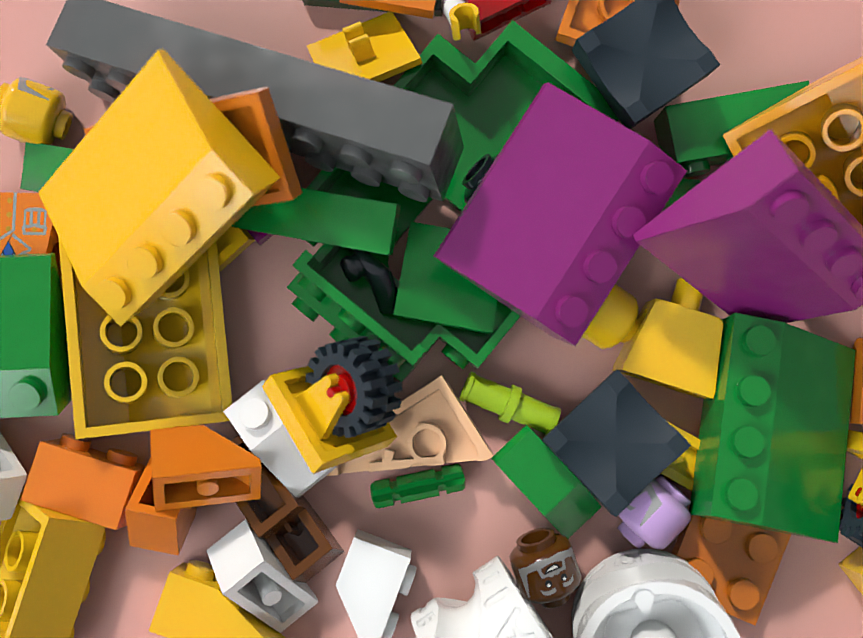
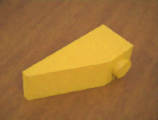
(197, 608)

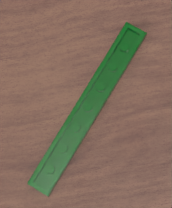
(309, 217)

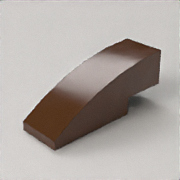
(289, 527)

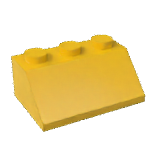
(45, 571)

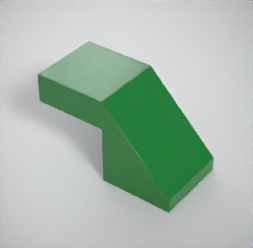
(546, 482)

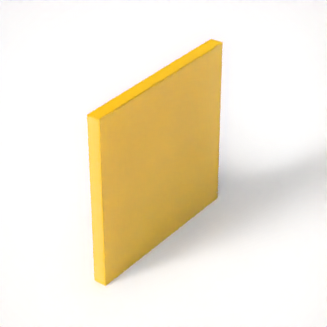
(368, 49)

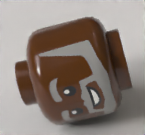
(545, 567)

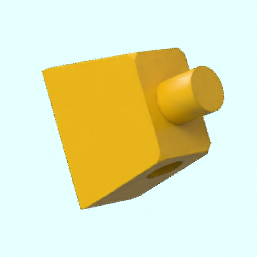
(675, 345)

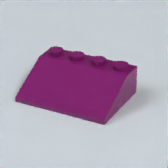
(560, 213)
(763, 238)

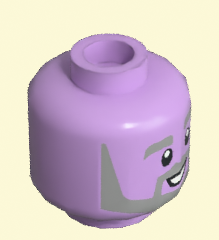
(655, 515)

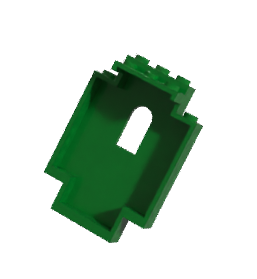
(488, 106)

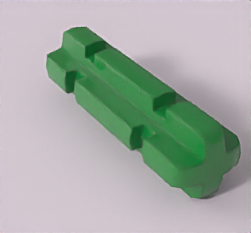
(417, 486)

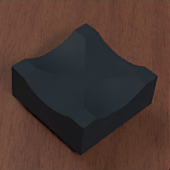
(643, 58)
(615, 443)

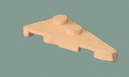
(430, 432)

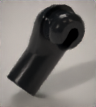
(379, 277)

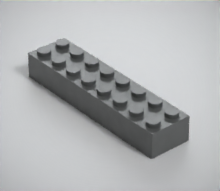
(323, 112)

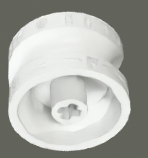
(648, 597)
(491, 612)

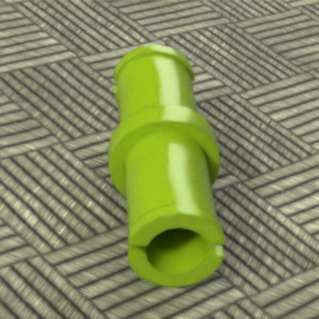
(510, 403)

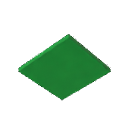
(434, 291)

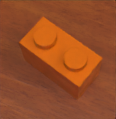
(82, 480)

